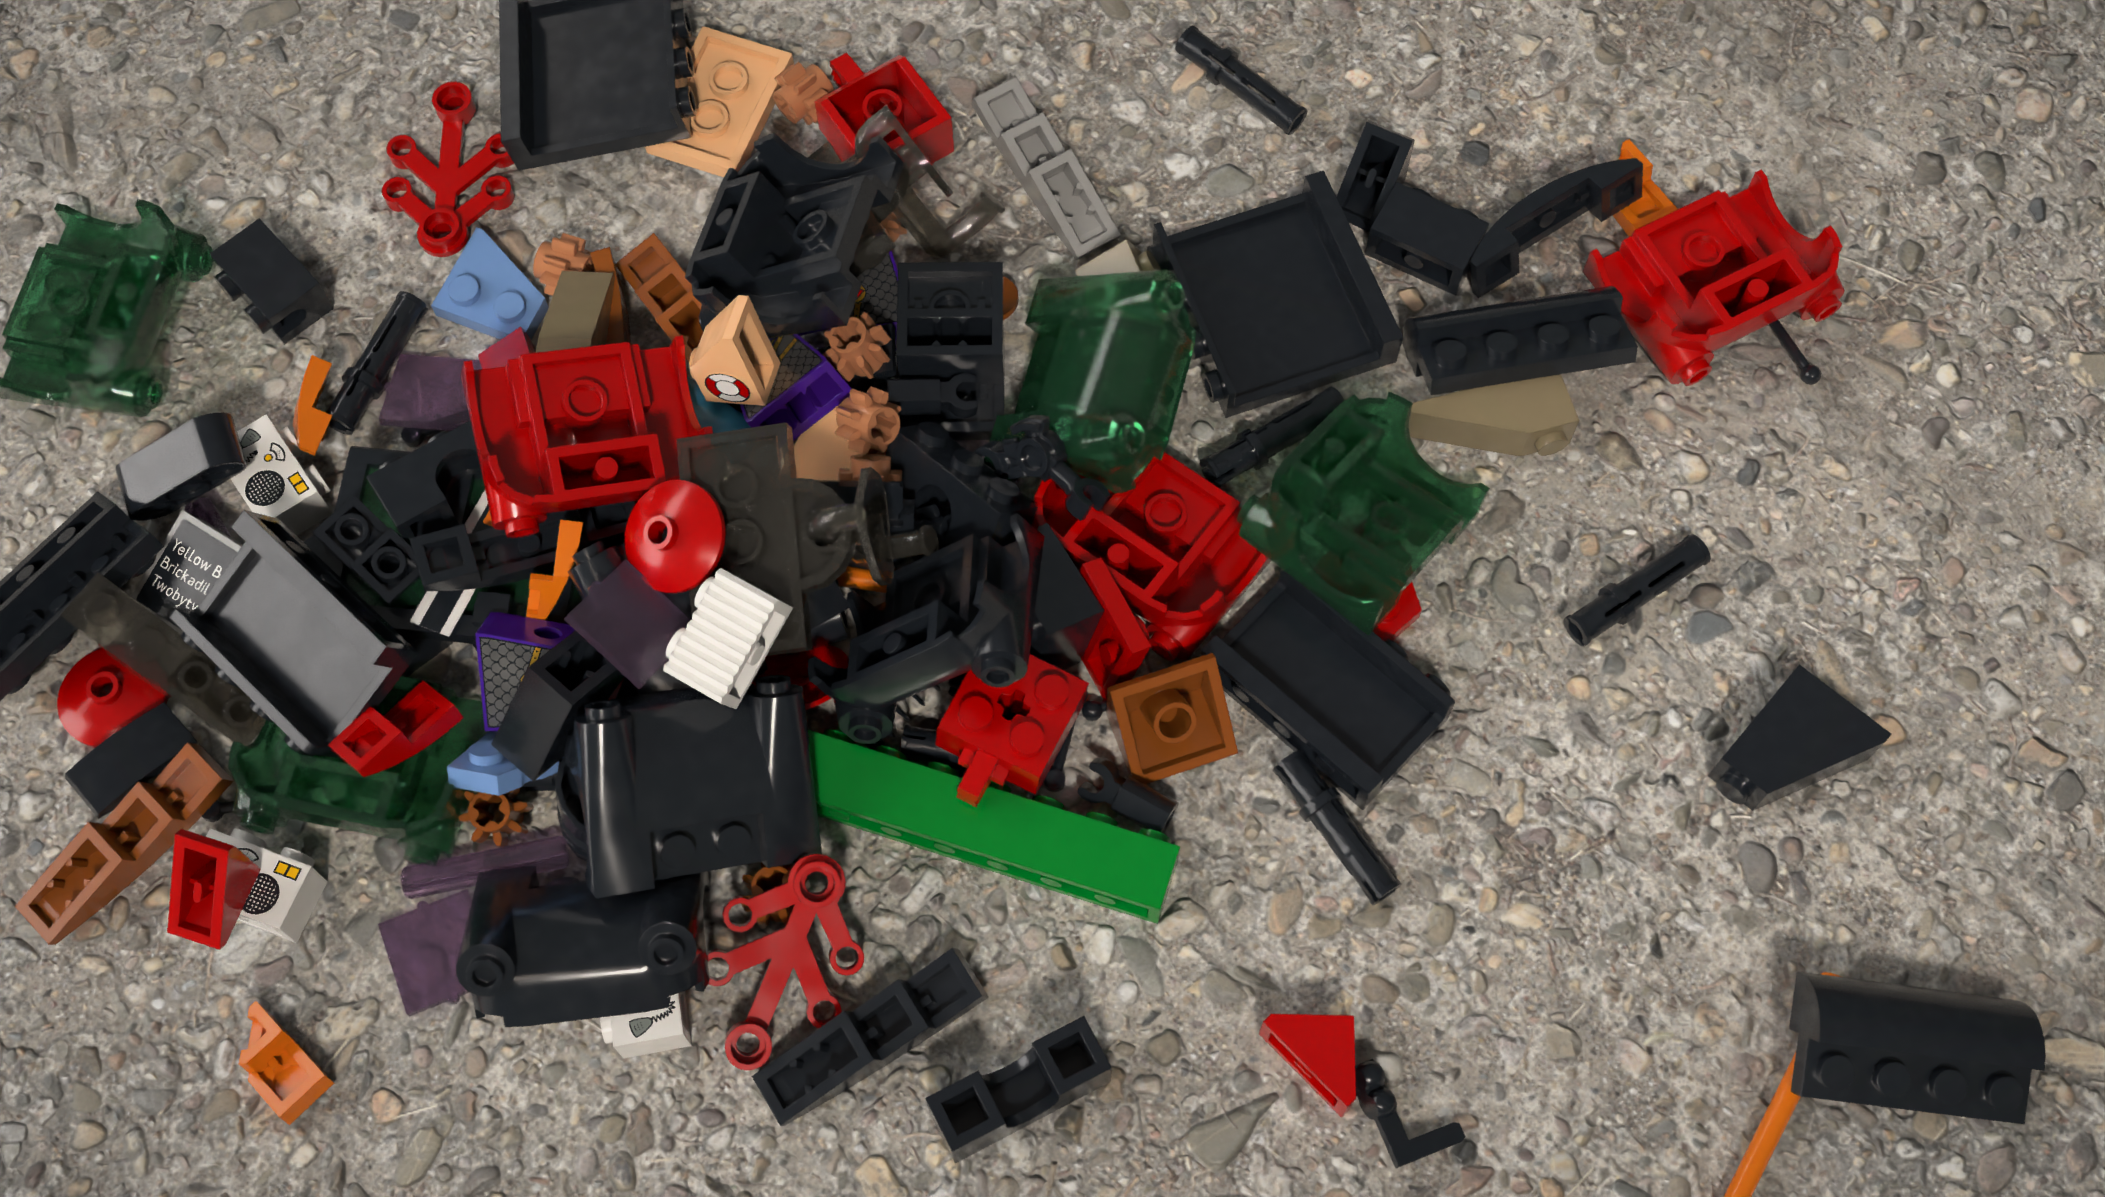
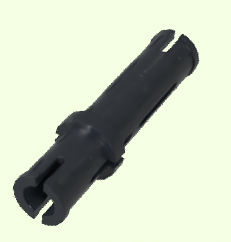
(1198, 47)
(365, 379)
(1259, 445)
(1620, 601)
(1343, 836)

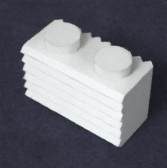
(726, 638)

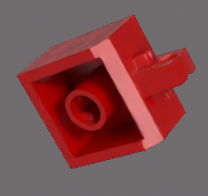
(864, 94)
(1004, 749)

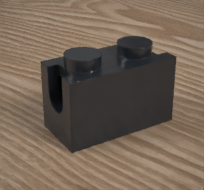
(1425, 237)
(270, 281)

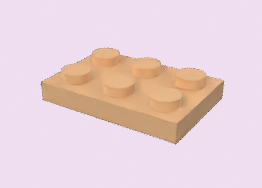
(732, 99)

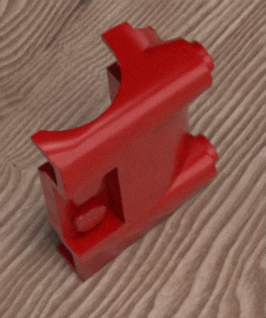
(1717, 277)
(577, 428)
(1167, 548)

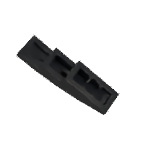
(869, 1037)

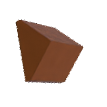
(1171, 720)

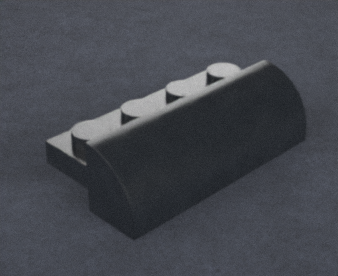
(1519, 340)
(54, 573)
(1914, 1048)

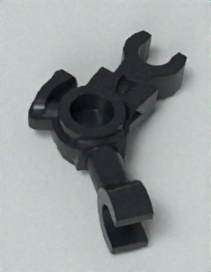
(1044, 456)

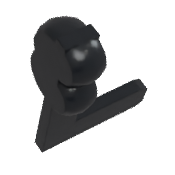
(1380, 1105)

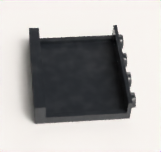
(592, 77)
(1279, 299)

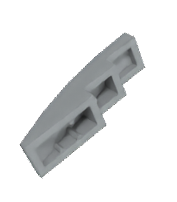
(1045, 169)

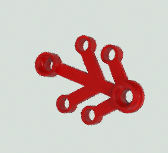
(450, 177)
(786, 949)

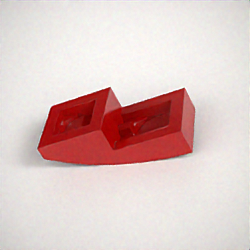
(381, 741)

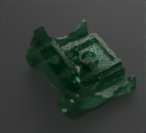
(98, 310)
(1106, 370)
(1359, 510)
(400, 803)

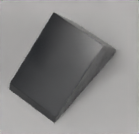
(1374, 170)

